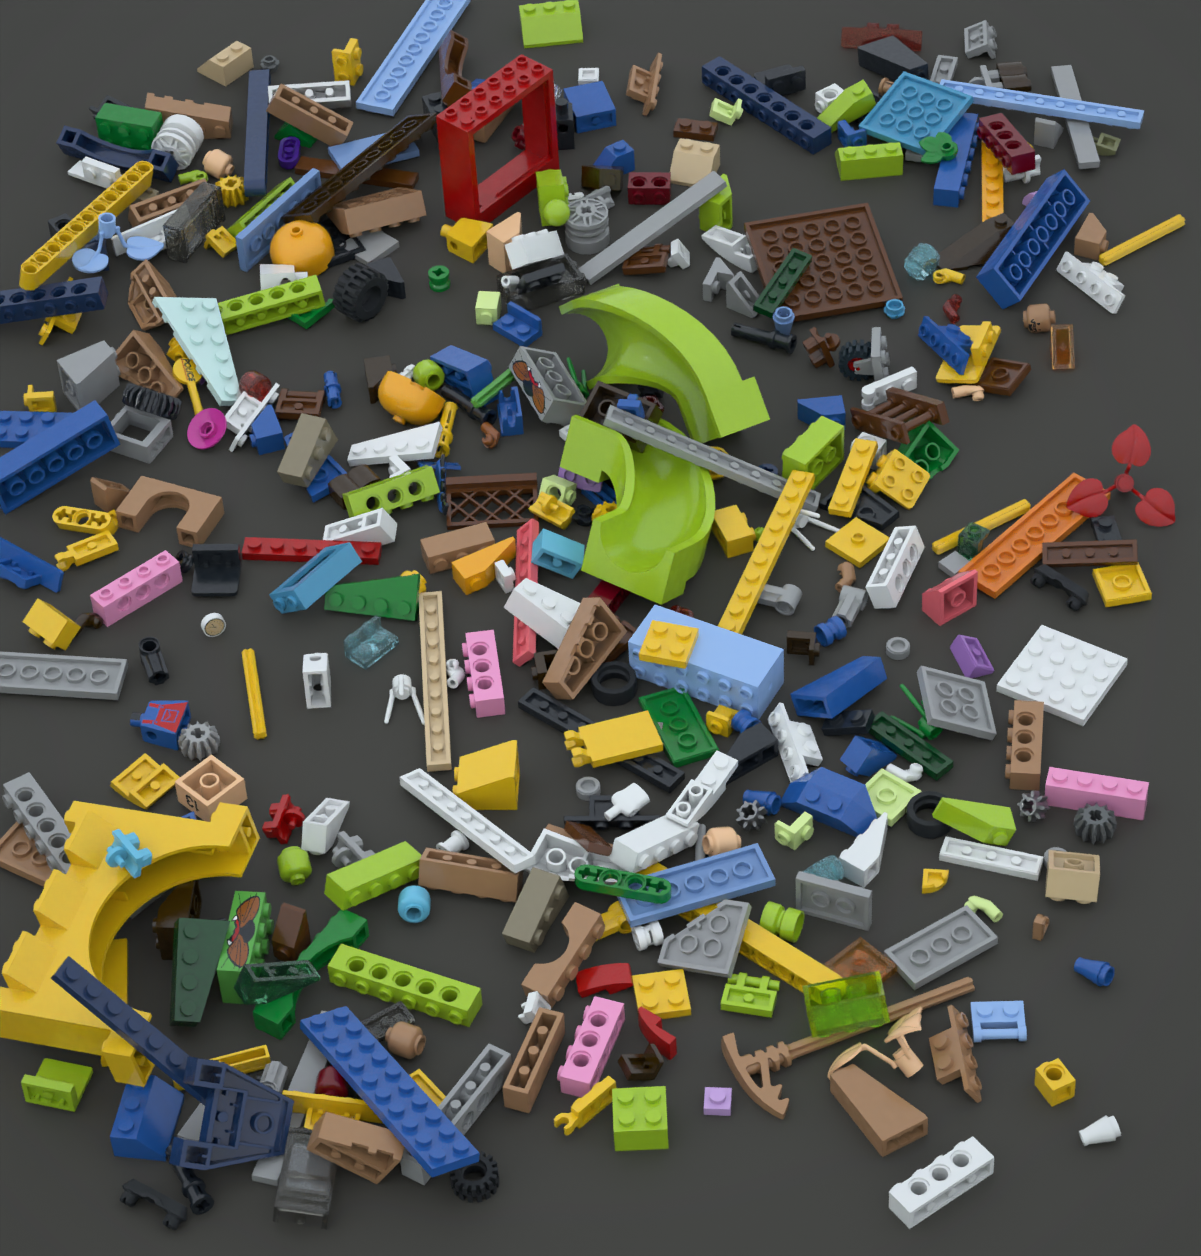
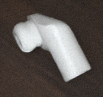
(510, 282)
(455, 673)
(909, 775)

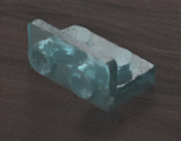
(369, 643)

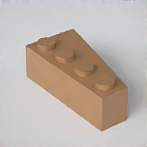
(213, 119)
(583, 649)

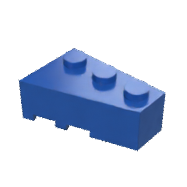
(464, 370)

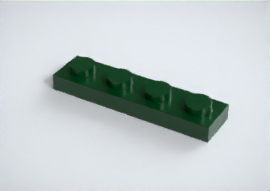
(782, 282)
(910, 746)

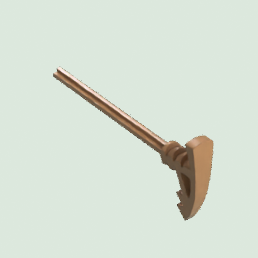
(768, 1095)

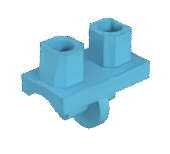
(125, 853)

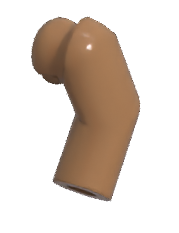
(848, 574)

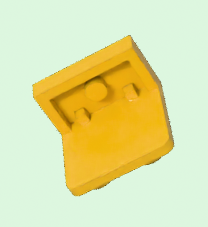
(898, 478)

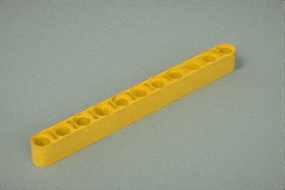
(84, 226)
(768, 950)

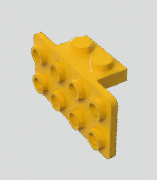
(984, 340)

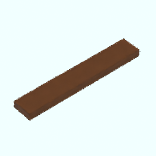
(386, 177)

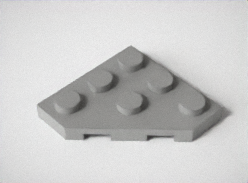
(709, 941)

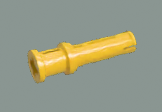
(448, 413)

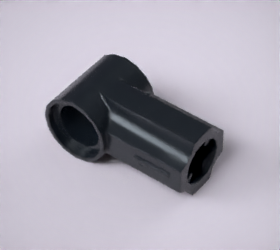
(153, 660)

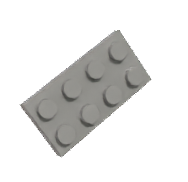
(941, 947)

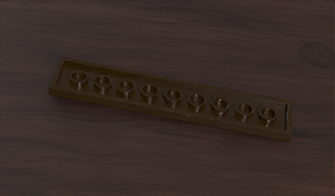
(361, 168)

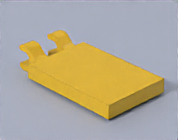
(613, 740)

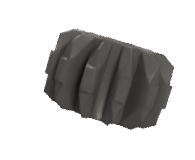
(1095, 823)

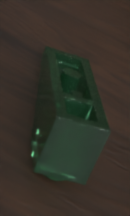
(269, 981)

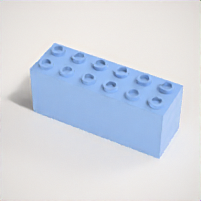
(722, 666)

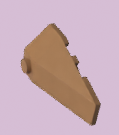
(146, 365)

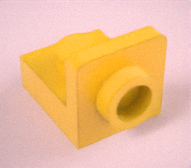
(221, 241)
(40, 400)
(720, 720)

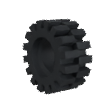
(478, 1188)

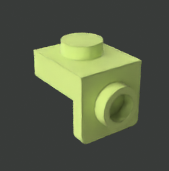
(725, 112)
(795, 834)

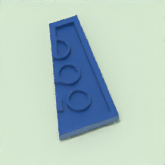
(327, 472)

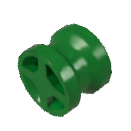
(439, 278)

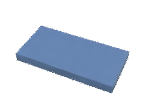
(346, 152)

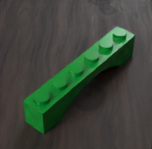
(343, 928)

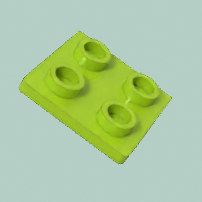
(57, 1084)

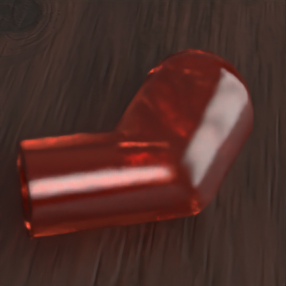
(951, 307)

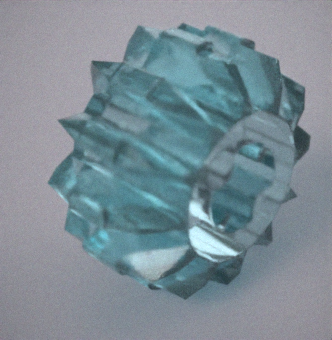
(921, 261)
(827, 868)

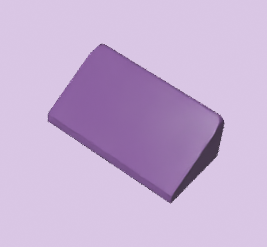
(971, 657)

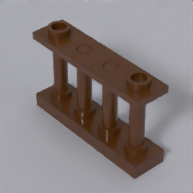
(903, 403)

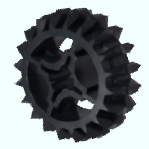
(151, 401)

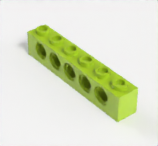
(271, 304)
(401, 982)

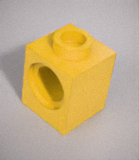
(1055, 1082)

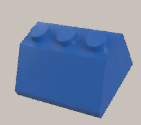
(146, 1120)

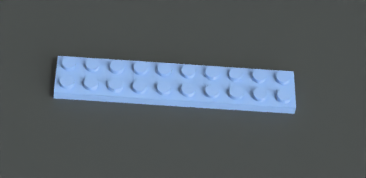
(410, 56)

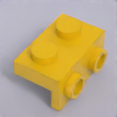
(347, 62)

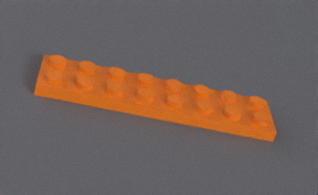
(1022, 542)

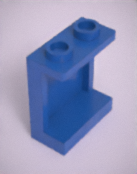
(591, 106)

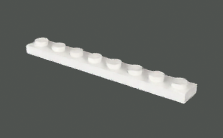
(467, 820)

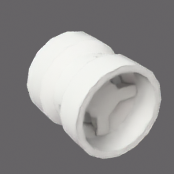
(647, 935)

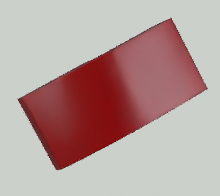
(609, 977)
(652, 1030)

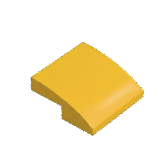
(144, 781)

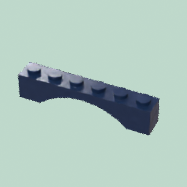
(82, 144)

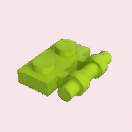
(750, 1000)

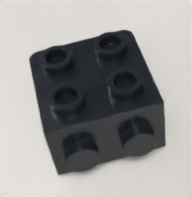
(783, 79)
(216, 569)

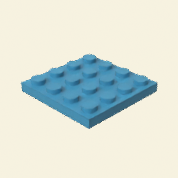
(915, 110)

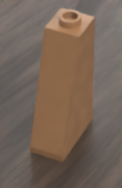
(877, 1111)

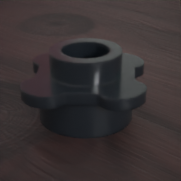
(583, 515)

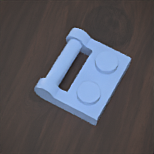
(992, 1015)

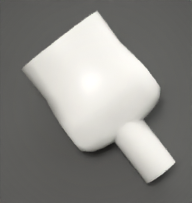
(627, 802)

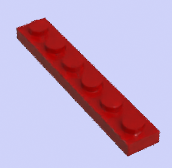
(303, 549)

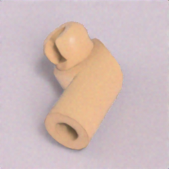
(968, 390)

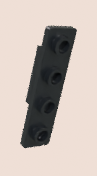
(598, 806)

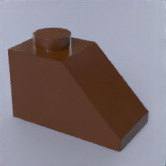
(290, 933)

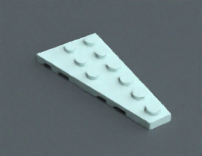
(203, 339)

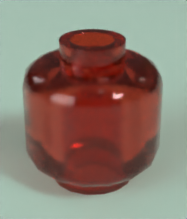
(255, 385)

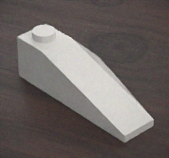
(563, 855)

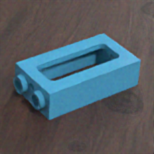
(315, 578)

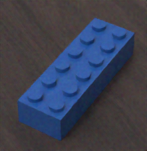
(54, 455)

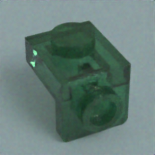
(971, 540)

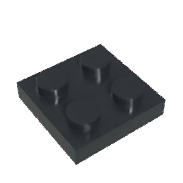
(540, 279)

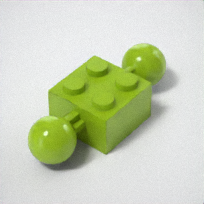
(552, 197)

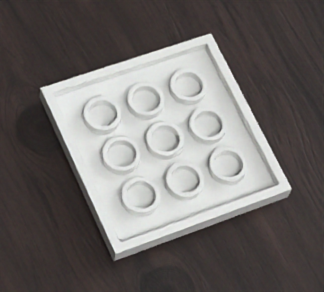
(1062, 674)

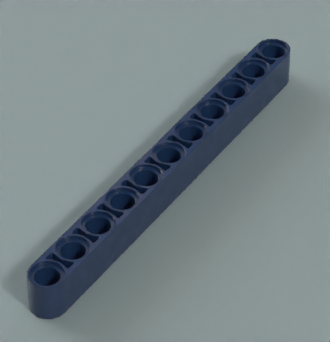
(257, 134)

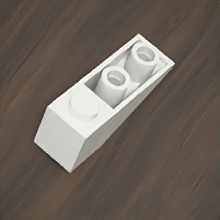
(864, 856)

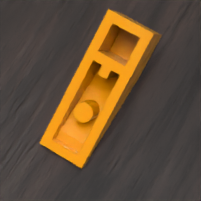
(478, 568)

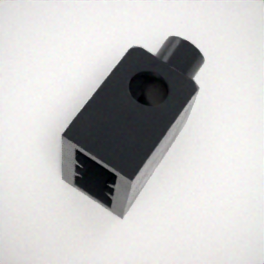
(564, 119)

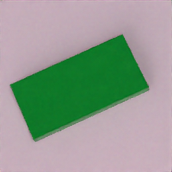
(683, 729)

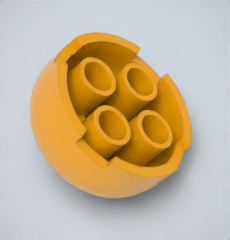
(302, 245)
(409, 400)

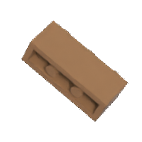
(445, 548)

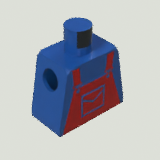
(163, 722)

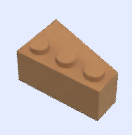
(356, 1146)

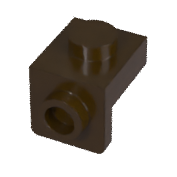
(803, 644)
(542, 663)
(641, 1066)

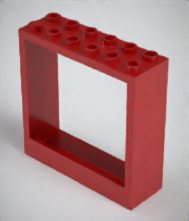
(457, 124)

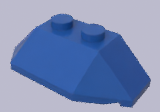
(831, 800)

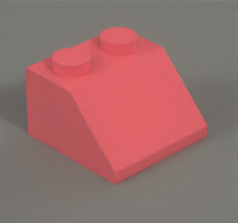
(951, 597)

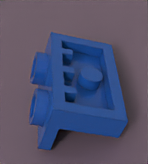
(519, 325)

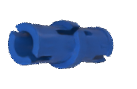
(332, 389)

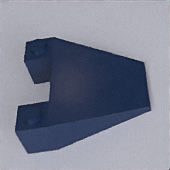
(239, 1120)

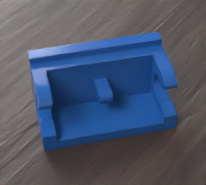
(510, 413)

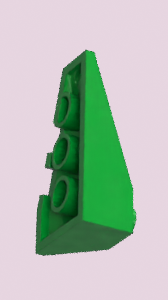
(929, 448)

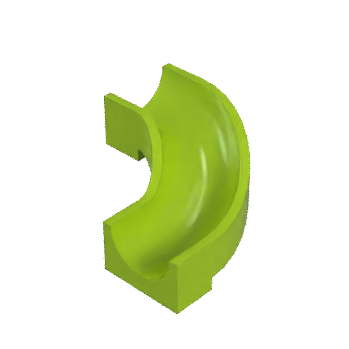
(674, 352)
(660, 516)

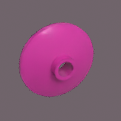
(206, 428)

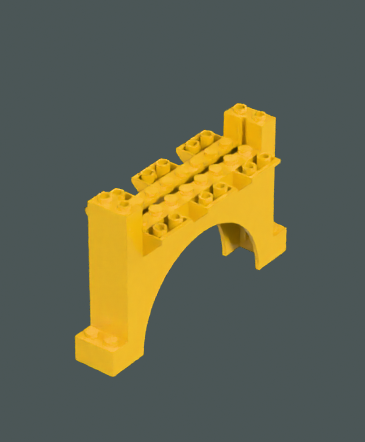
(89, 906)

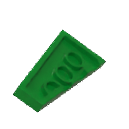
(386, 597)

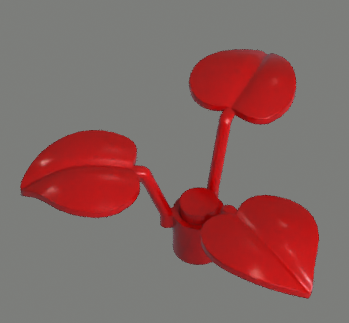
(1132, 448)

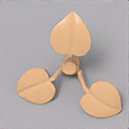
(904, 1056)

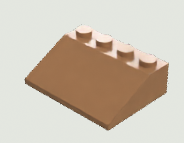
(378, 210)

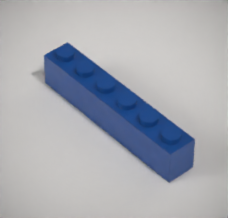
(953, 173)

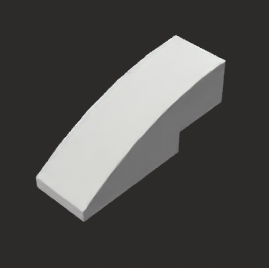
(731, 246)

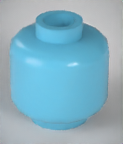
(414, 904)

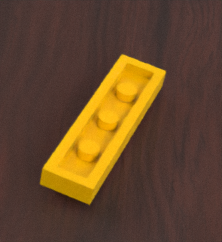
(853, 477)

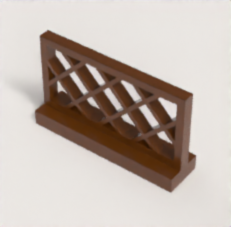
(490, 486)

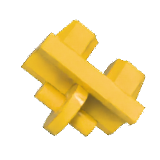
(552, 510)

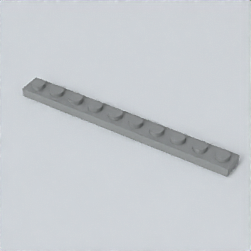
(701, 454)

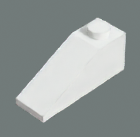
(367, 527)
(323, 826)

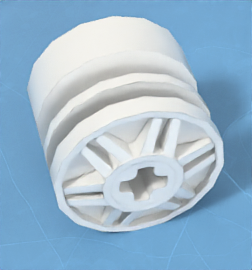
(179, 137)

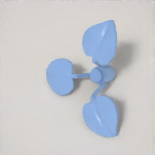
(137, 247)

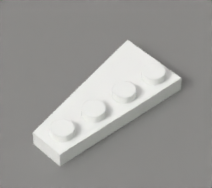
(408, 445)

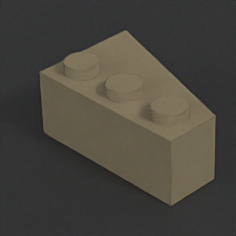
(306, 450)
(535, 910)

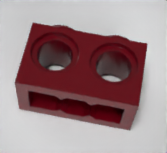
(649, 188)

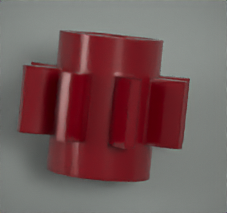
(518, 136)

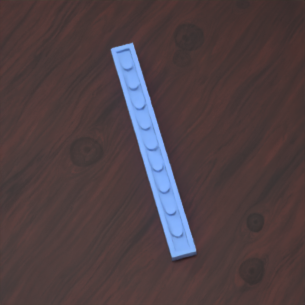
(1049, 105)

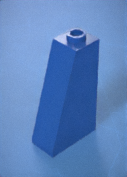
(839, 689)

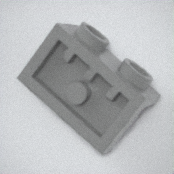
(980, 39)

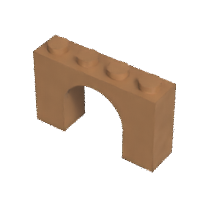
(154, 495)

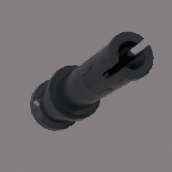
(773, 339)
(464, 402)
(192, 1188)

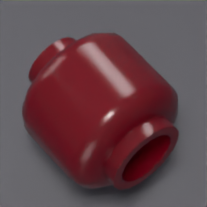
(331, 1083)

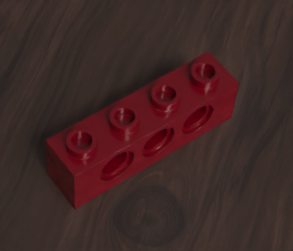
(1006, 143)

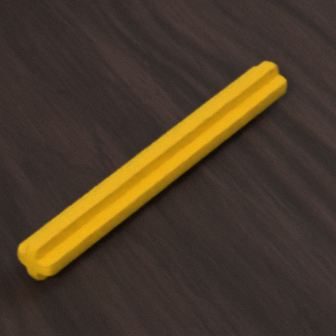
(1141, 240)
(989, 522)
(254, 694)

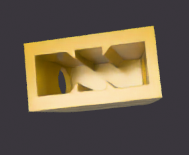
(466, 238)

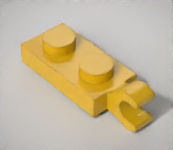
(87, 550)
(587, 1107)

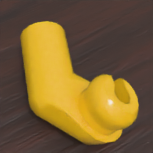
(946, 275)

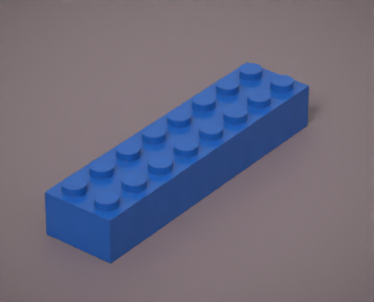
(1033, 239)

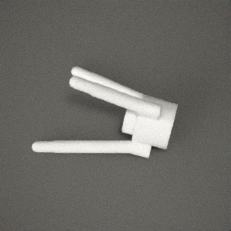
(802, 520)
(402, 689)

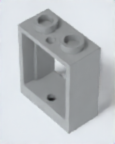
(152, 445)

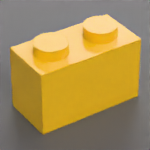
(733, 531)
(51, 624)

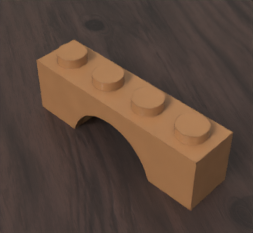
(550, 979)

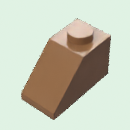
(1091, 239)

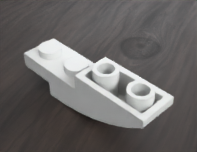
(703, 791)

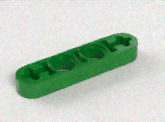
(622, 888)

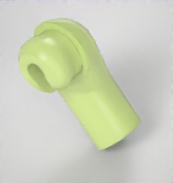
(986, 906)

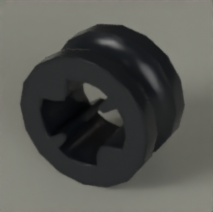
(185, 560)

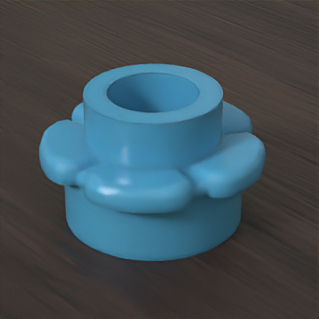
(894, 309)

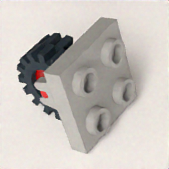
(865, 359)

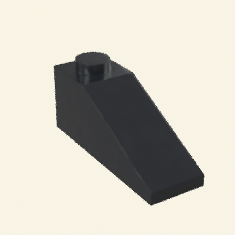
(752, 750)

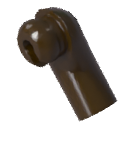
(88, 620)

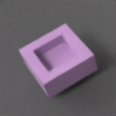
(717, 1101)

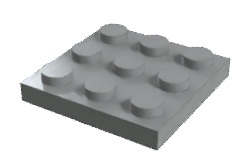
(956, 703)

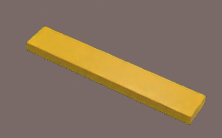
(116, 972)

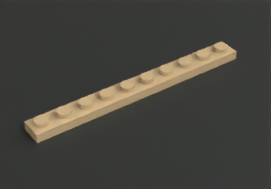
(434, 682)

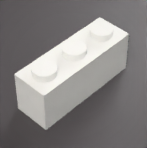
(533, 248)

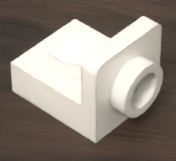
(397, 467)

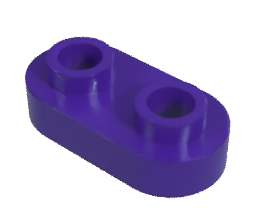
(289, 152)

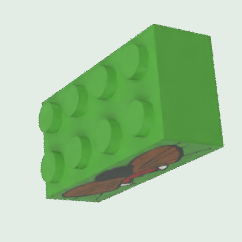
(245, 940)

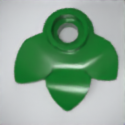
(938, 148)

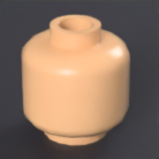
(218, 164)
(720, 840)

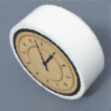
(213, 624)

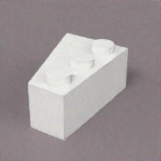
(542, 610)

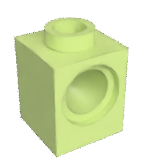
(567, 488)

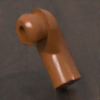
(491, 433)

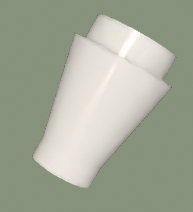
(1101, 1131)

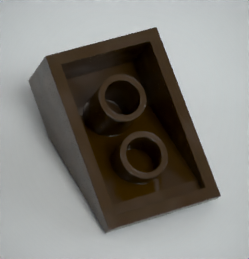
(181, 903)

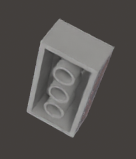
(547, 385)

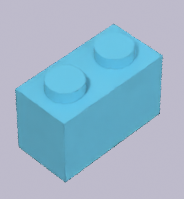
(557, 553)

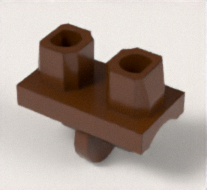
(820, 348)

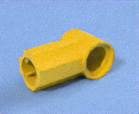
(615, 920)

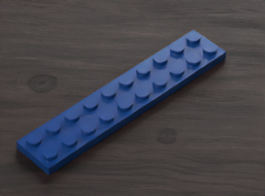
(389, 1091)

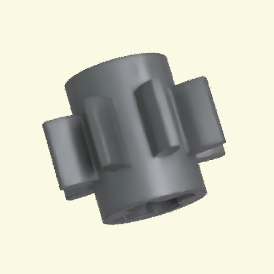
(1033, 806)
(751, 816)

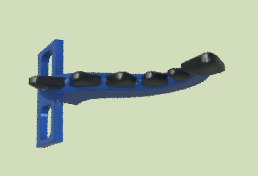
(440, 472)

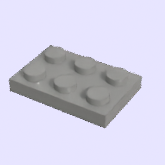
(834, 900)

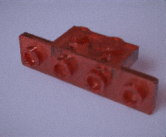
(856, 36)

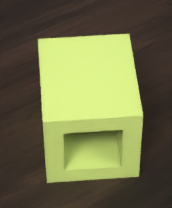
(488, 307)

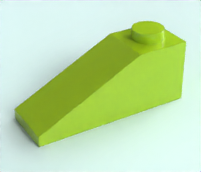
(849, 105)
(981, 821)

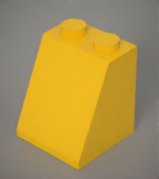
(489, 778)

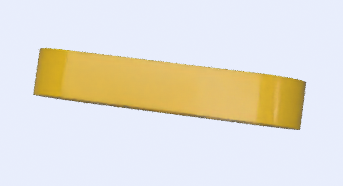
(76, 514)

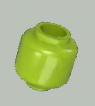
(429, 374)
(294, 865)

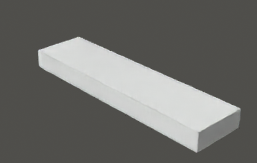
(991, 858)

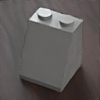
(89, 374)

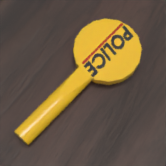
(185, 373)

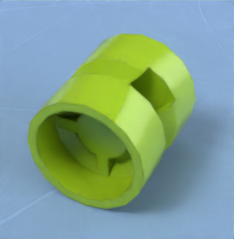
(785, 922)

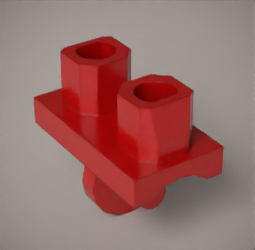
(285, 819)

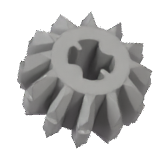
(199, 741)

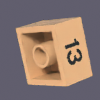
(209, 785)

